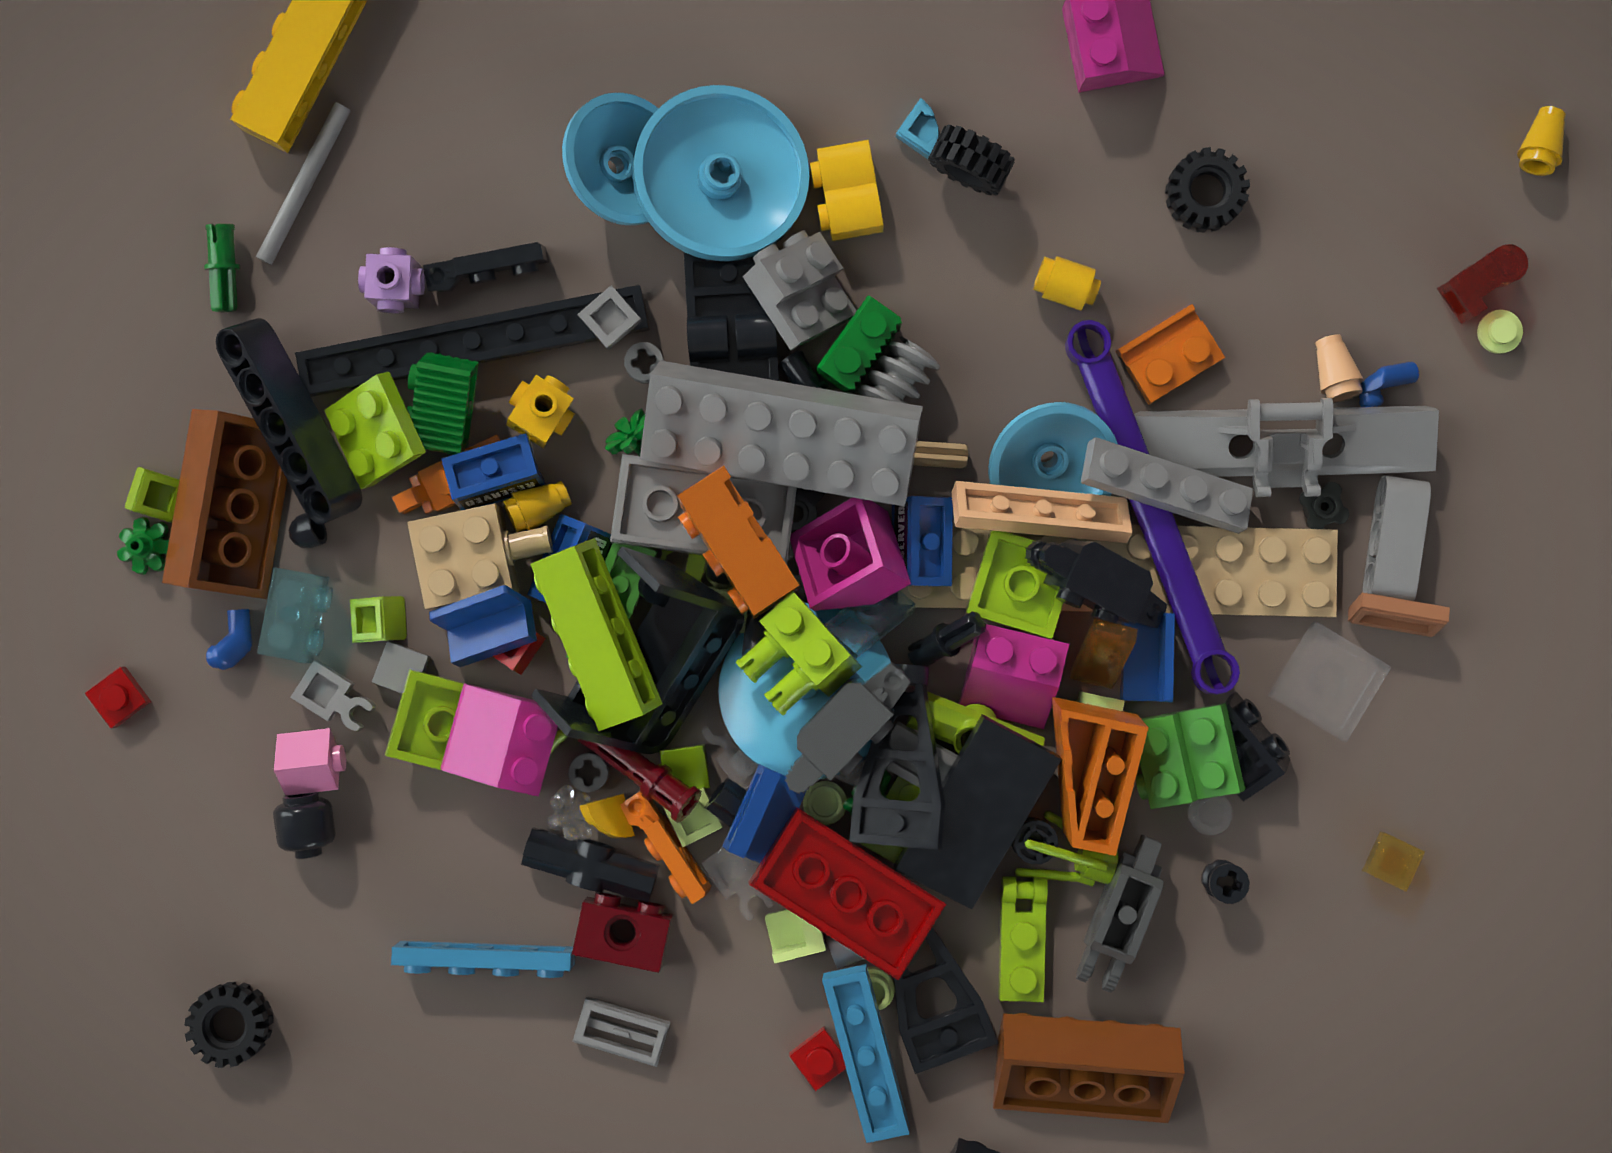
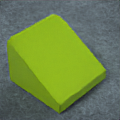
(153, 494)
(378, 619)
(688, 764)

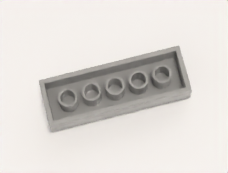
(780, 432)

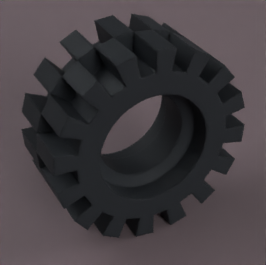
(971, 159)
(1225, 171)
(203, 1031)

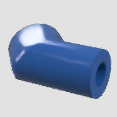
(1384, 378)
(234, 644)

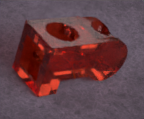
(1492, 271)

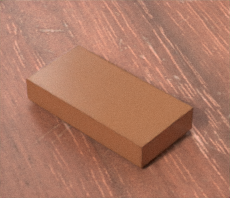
(1398, 614)

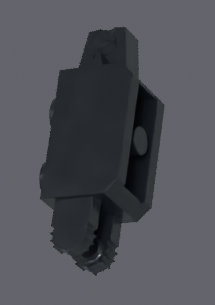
(1098, 579)

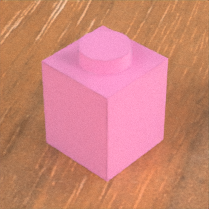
(308, 761)

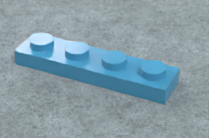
(464, 957)
(866, 1053)

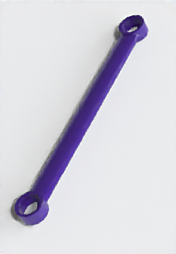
(1155, 523)

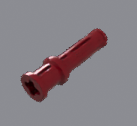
(654, 780)

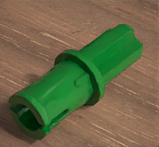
(222, 267)

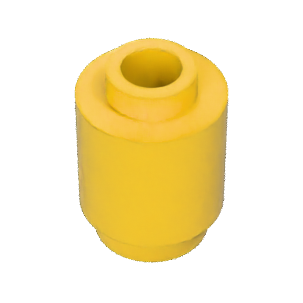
(1067, 282)

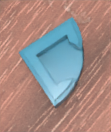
(919, 129)

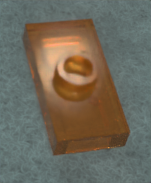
(1103, 653)

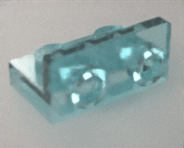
(295, 615)

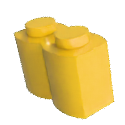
(848, 190)

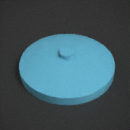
(720, 172)
(755, 723)

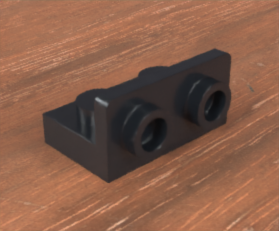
(1260, 754)

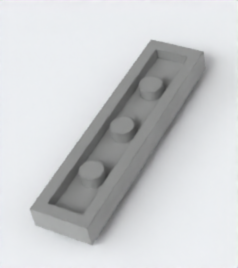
(1166, 485)

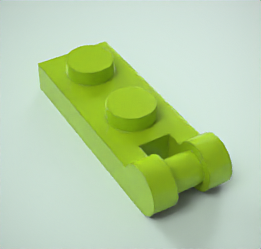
(1022, 940)

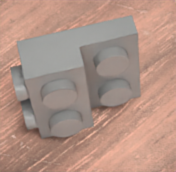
(800, 288)

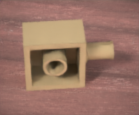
(470, 553)

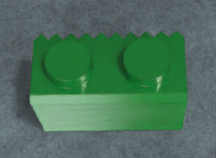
(859, 345)
(443, 401)

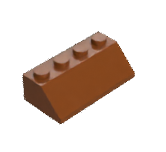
(225, 508)
(1088, 1068)

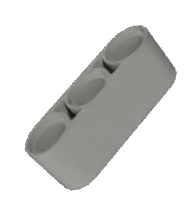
(1397, 537)

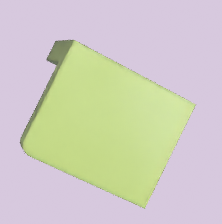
(792, 936)

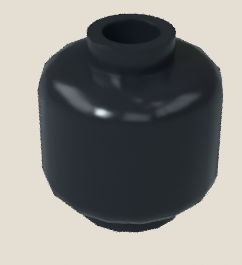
(304, 824)

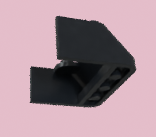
(682, 646)

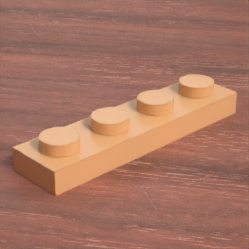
(1041, 512)

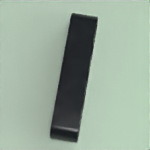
(289, 420)

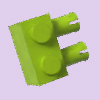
(817, 653)

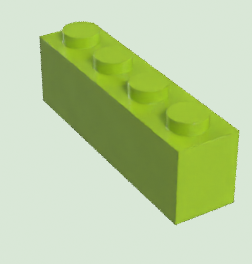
(596, 634)

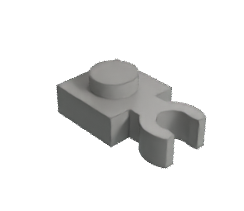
(327, 692)

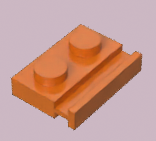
(1170, 354)

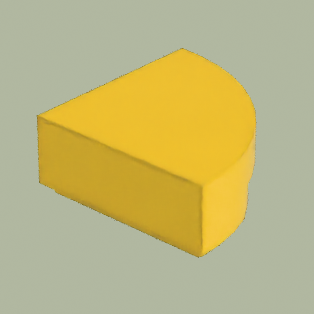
(608, 816)

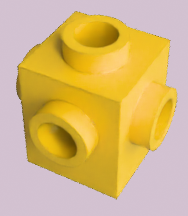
(538, 424)

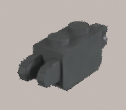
(844, 725)
(1123, 913)

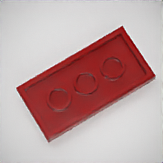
(847, 893)

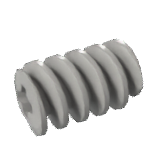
(899, 372)

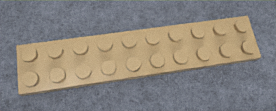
(1239, 573)

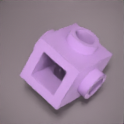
(402, 291)

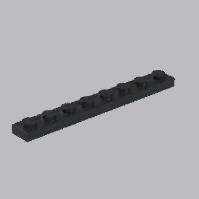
(475, 339)

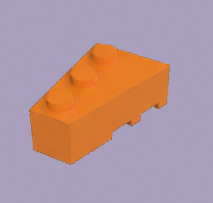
(736, 543)
(1096, 771)

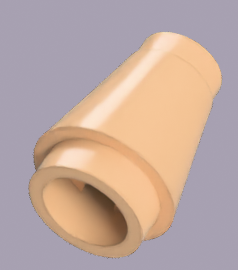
(1337, 370)

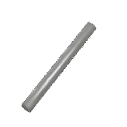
(303, 183)

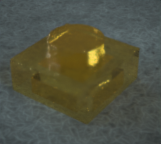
(1393, 861)

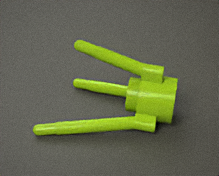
(1090, 864)

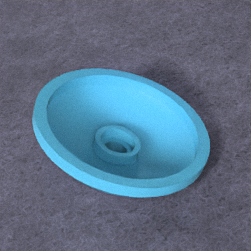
(600, 133)
(1045, 428)

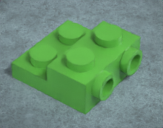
(1189, 757)

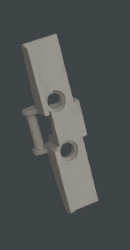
(1372, 437)

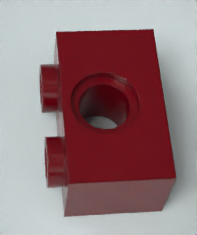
(597, 941)

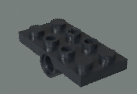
(727, 321)

